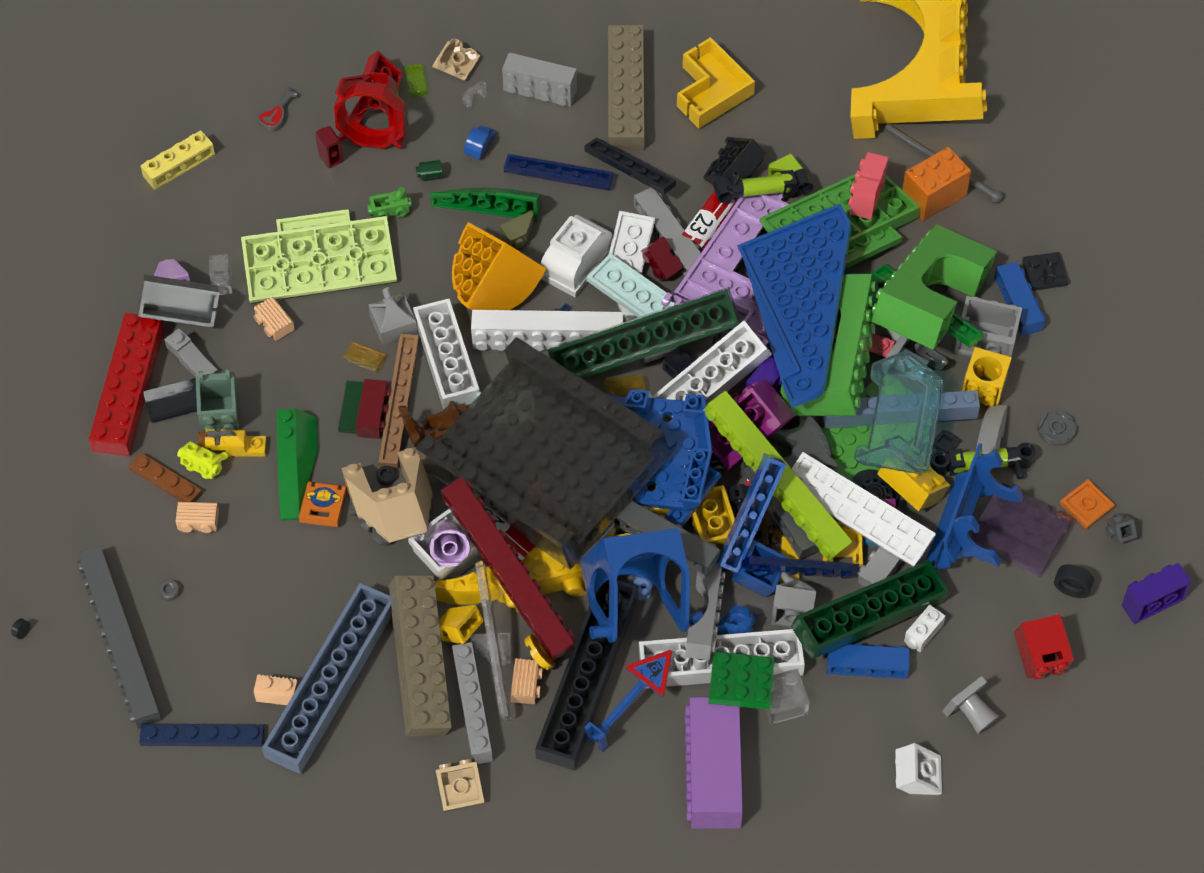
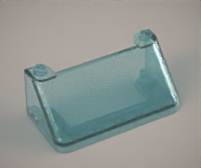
(903, 415)

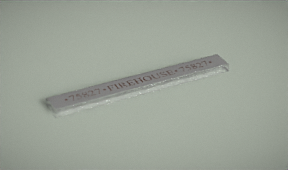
(493, 642)

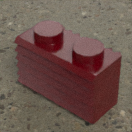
(329, 147)

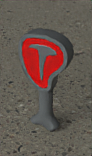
(273, 118)

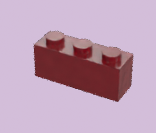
(372, 408)

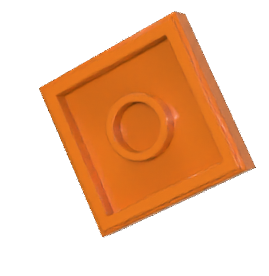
(1087, 504)

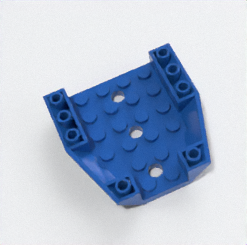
(684, 473)

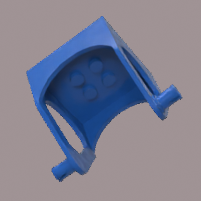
(641, 556)

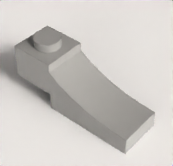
(188, 354)

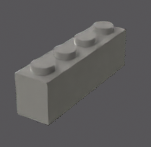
(881, 565)

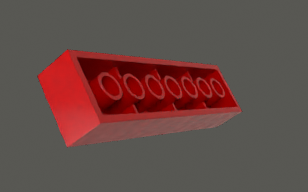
(124, 385)

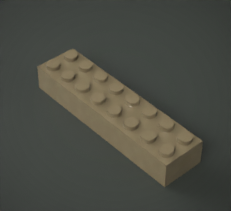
(625, 87)
(419, 656)

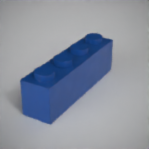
(1019, 293)
(869, 661)

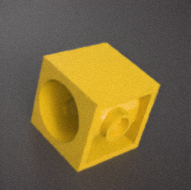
(989, 365)

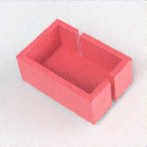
(868, 185)

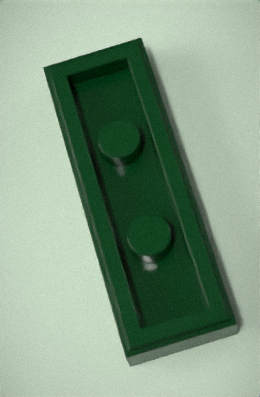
(350, 407)

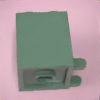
(217, 401)

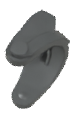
(922, 351)

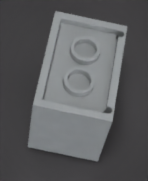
(996, 322)

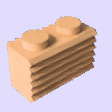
(273, 318)
(197, 516)
(525, 681)
(274, 689)

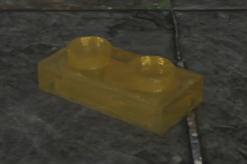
(364, 357)
(622, 385)

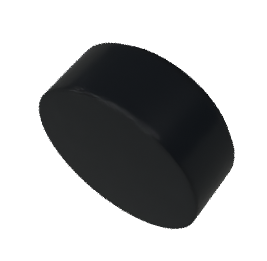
(386, 475)
(20, 628)

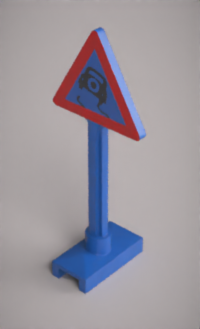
(651, 673)

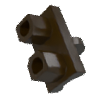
(766, 535)

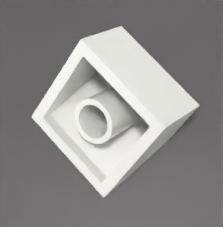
(918, 770)

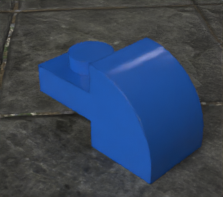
(478, 141)

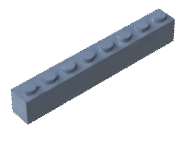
(953, 406)

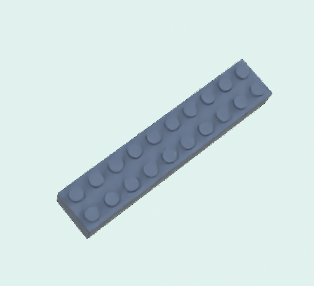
(328, 679)

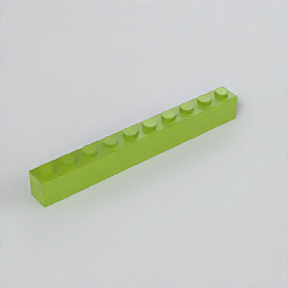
(790, 491)

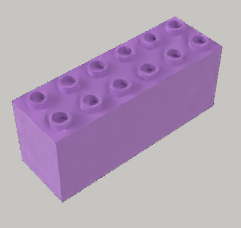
(713, 765)

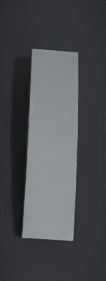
(992, 428)

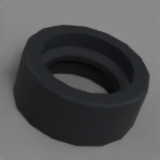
(1074, 581)

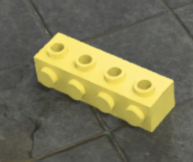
(177, 159)

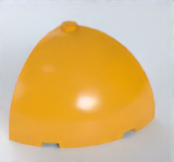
(491, 272)

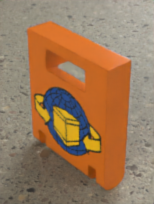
(325, 499)

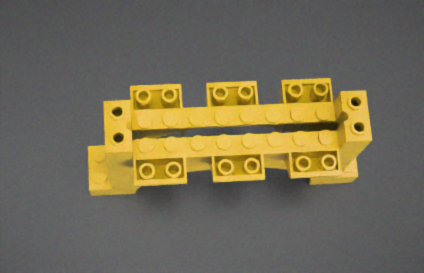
(932, 83)

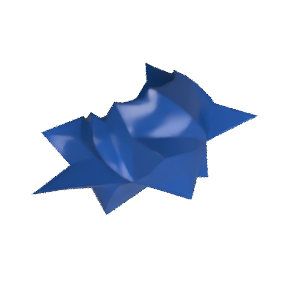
(737, 621)

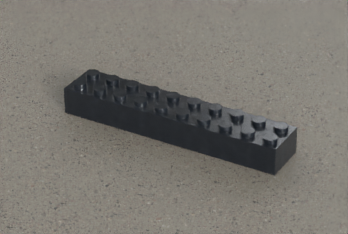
(584, 681)

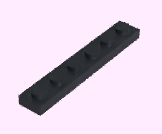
(630, 166)

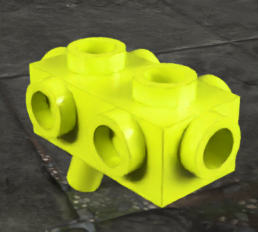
(201, 460)

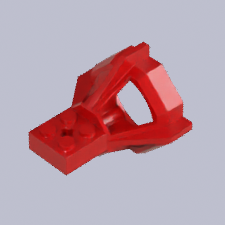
(376, 90)

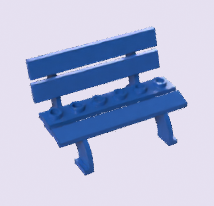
(958, 512)

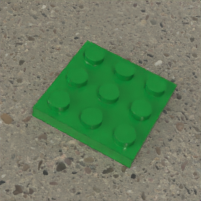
(741, 680)

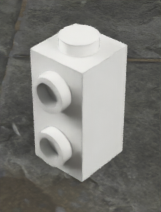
(924, 628)

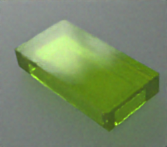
(415, 80)

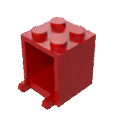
(1043, 638)

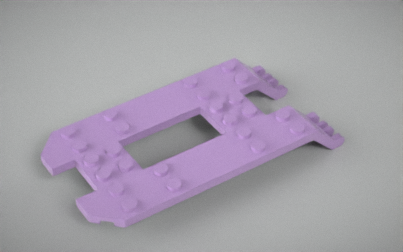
(721, 257)

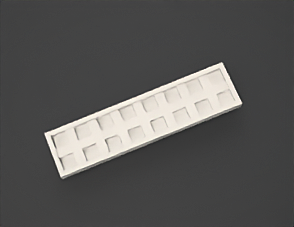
(864, 511)

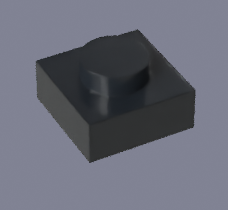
(945, 441)

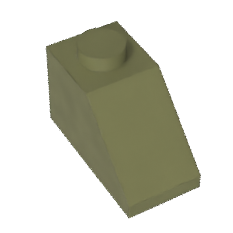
(517, 231)

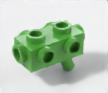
(389, 204)

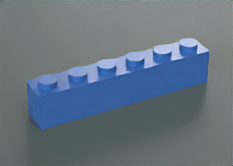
(751, 512)

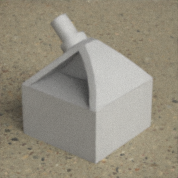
(392, 317)
(791, 600)

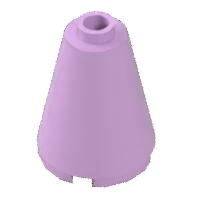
(448, 544)

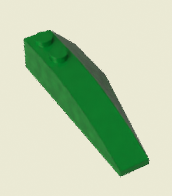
(489, 201)
(295, 458)

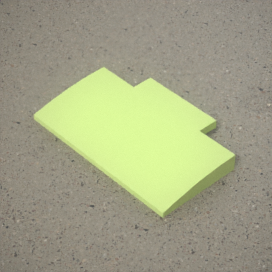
(318, 256)

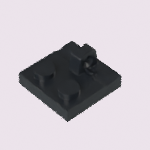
(1045, 271)

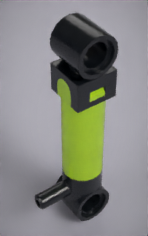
(786, 183)
(959, 461)

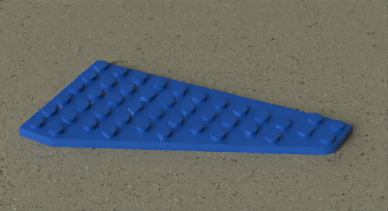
(798, 294)

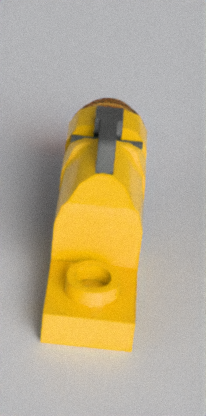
(233, 442)

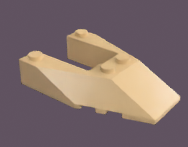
(395, 510)

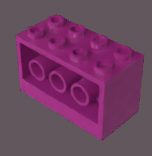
(763, 408)

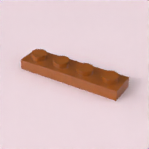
(165, 479)

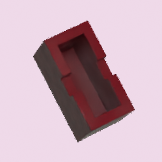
(660, 259)

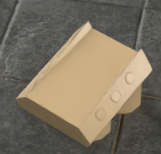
(456, 59)

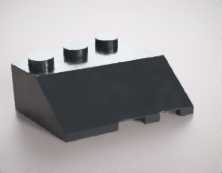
(738, 155)

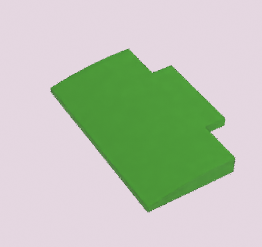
(867, 235)

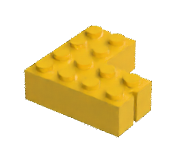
(718, 83)

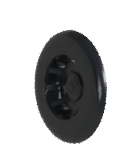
(876, 485)

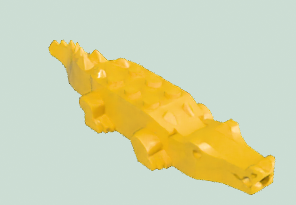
(547, 571)

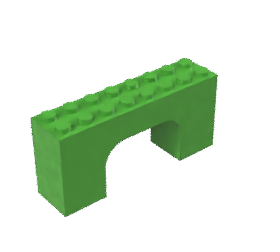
(941, 258)
(850, 352)

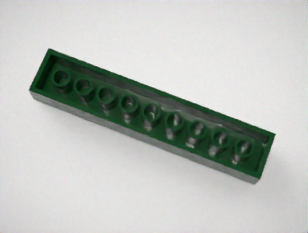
(648, 334)

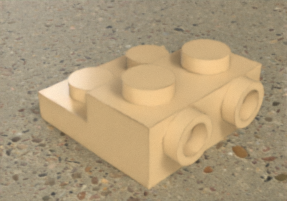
(459, 785)

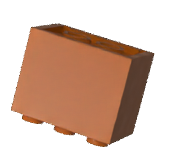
(937, 182)

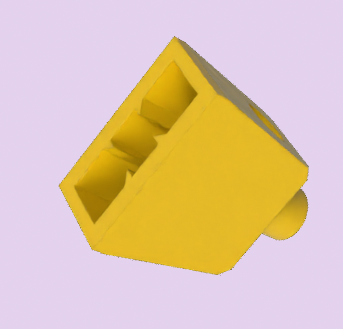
(459, 623)

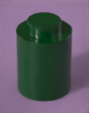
(429, 170)

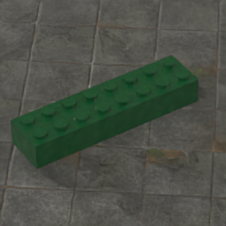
(869, 609)

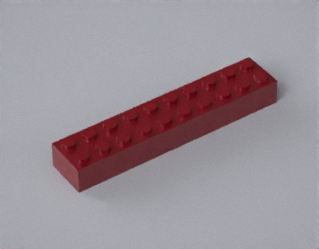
(507, 569)

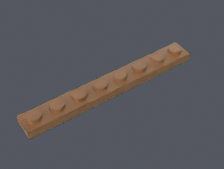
(399, 396)

